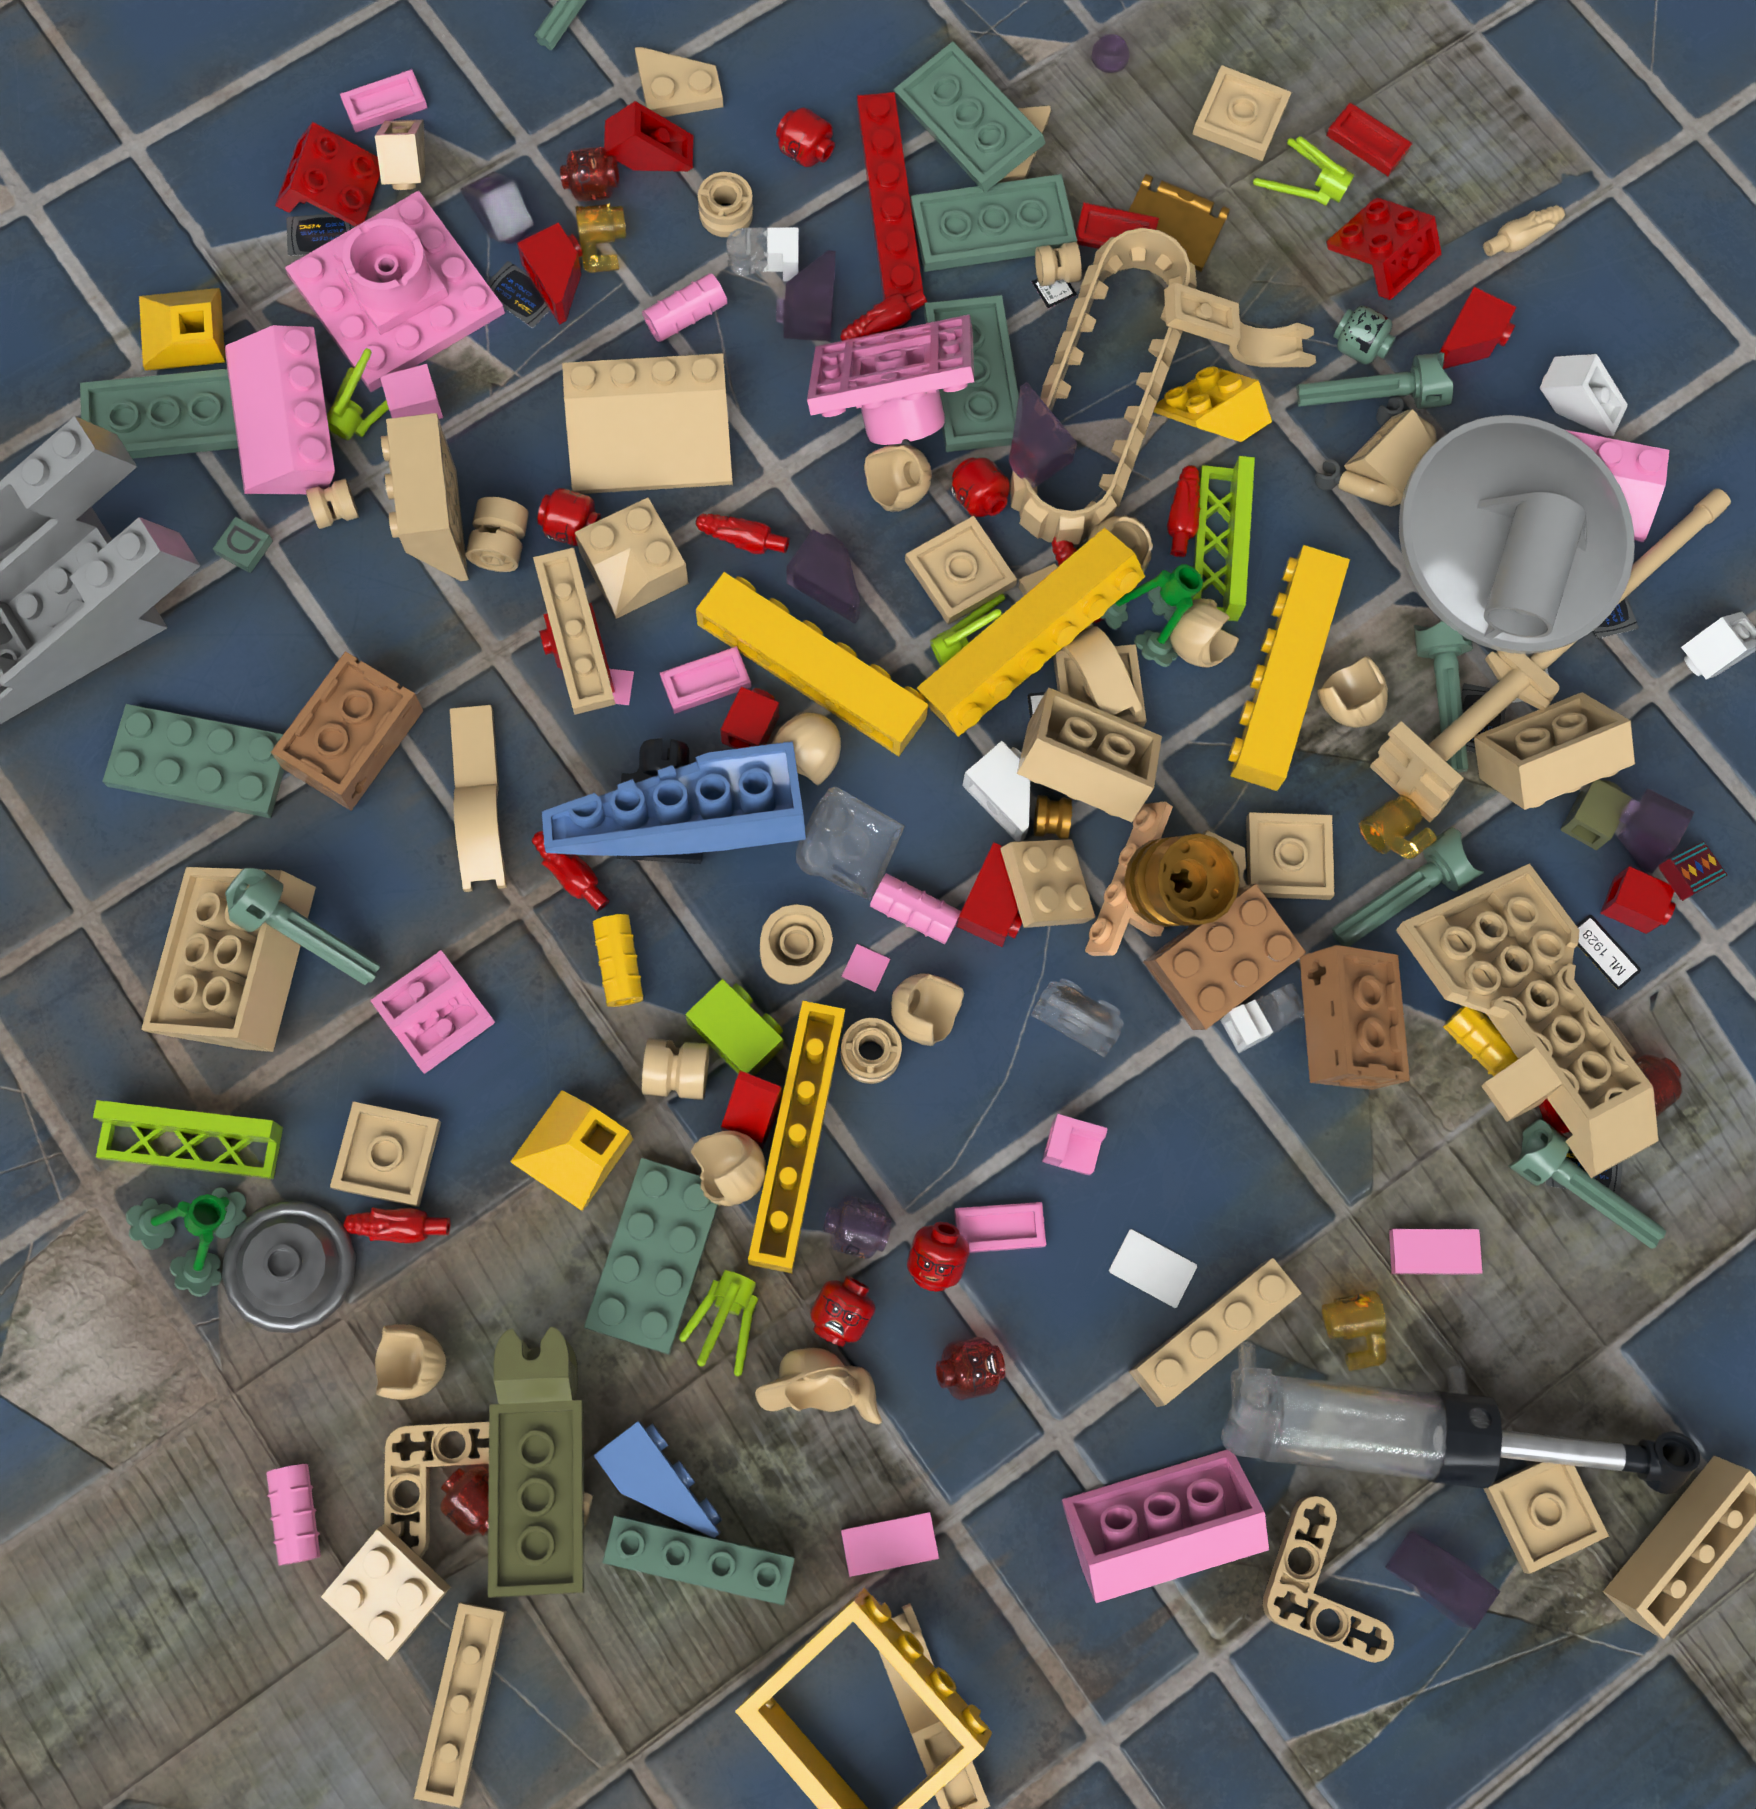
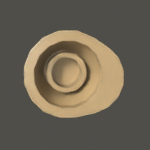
(794, 943)

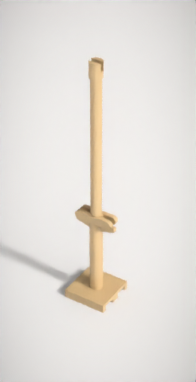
(1423, 770)

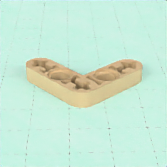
(418, 1471)
(1303, 1586)

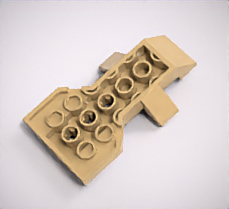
(1512, 958)

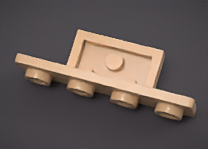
(1116, 910)

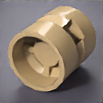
(497, 535)
(675, 1069)

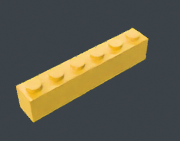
(1031, 631)
(812, 663)
(1289, 667)
(796, 1137)

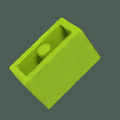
(735, 1028)

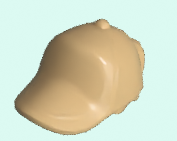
(820, 1382)

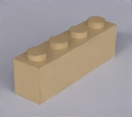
(1215, 1332)
(1687, 1547)

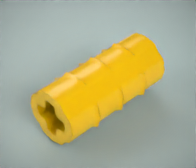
(617, 960)
(1481, 1039)

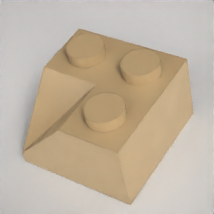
(632, 557)

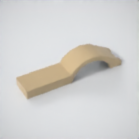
(1220, 321)
(1097, 661)
(476, 796)
(930, 1735)

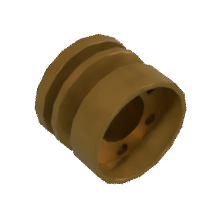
(1182, 880)

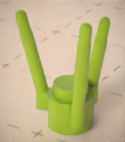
(1332, 179)
(345, 415)
(954, 639)
(731, 1295)

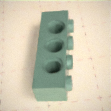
(699, 1559)

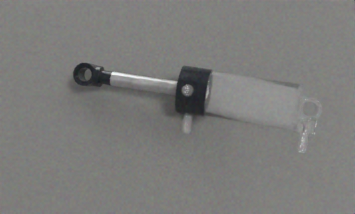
(1416, 1433)

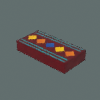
(1692, 870)

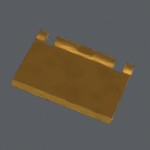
(1182, 217)

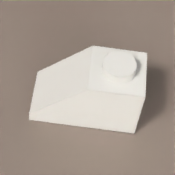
(1584, 392)
(1721, 645)
(1001, 790)

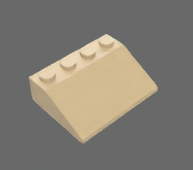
(647, 423)
(215, 976)

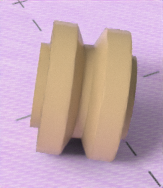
(721, 189)
(871, 1031)

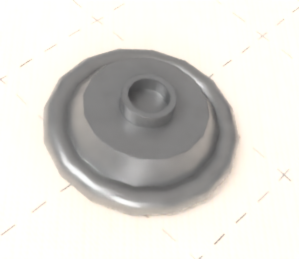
(288, 1266)

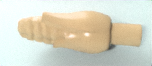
(1524, 231)

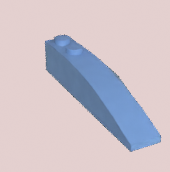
(705, 806)

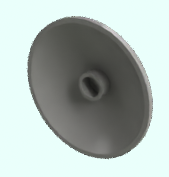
(1516, 534)

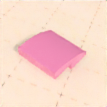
(432, 1011)

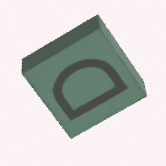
(242, 544)

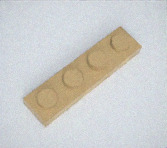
(574, 631)
(460, 1705)

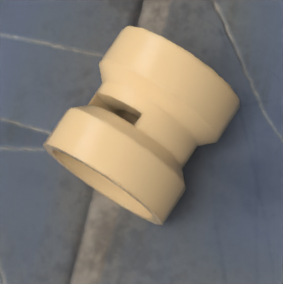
(1058, 264)
(341, 499)

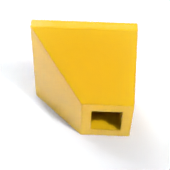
(182, 329)
(1218, 404)
(572, 1149)

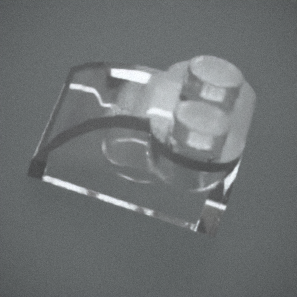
(848, 843)
(1079, 1016)

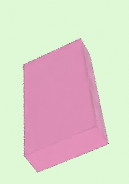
(383, 101)
(705, 679)
(1002, 1226)
(1435, 1251)
(889, 1544)

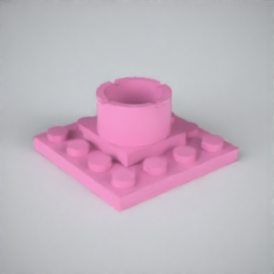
(395, 289)
(894, 377)

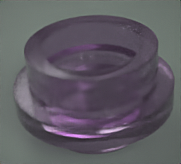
(1110, 53)

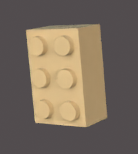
(1554, 750)
(1090, 755)

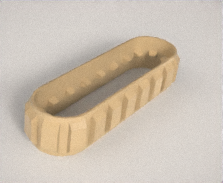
(1132, 249)

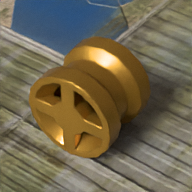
(1052, 817)

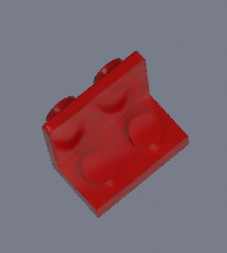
(330, 176)
(1391, 239)

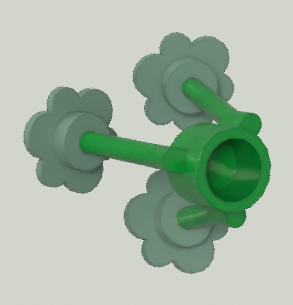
(1172, 598)
(202, 1218)

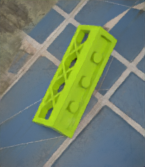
(1238, 533)
(187, 1122)

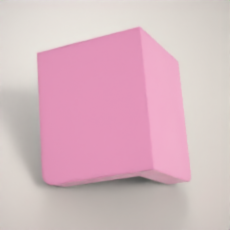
(411, 392)
(1074, 1144)

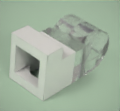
(763, 251)
(1263, 1017)

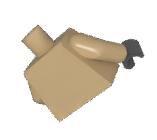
(1386, 459)

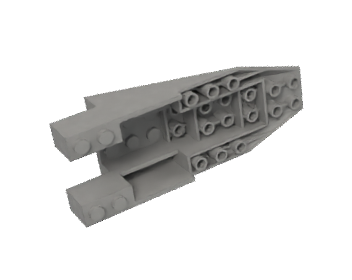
(64, 583)

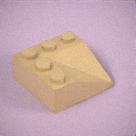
(424, 493)

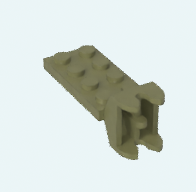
(536, 1470)

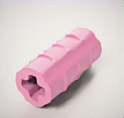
(684, 307)
(915, 908)
(293, 1514)

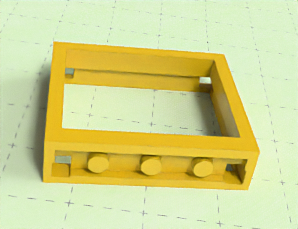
(906, 1655)

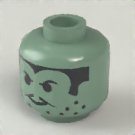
(1364, 334)

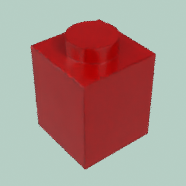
(750, 719)
(1639, 900)

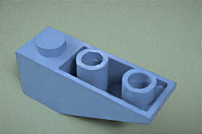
(646, 1475)

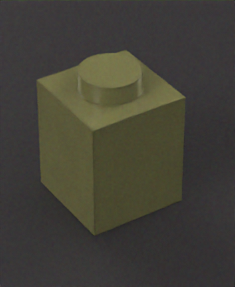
(1596, 813)

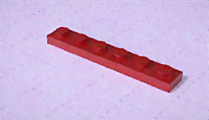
(889, 194)

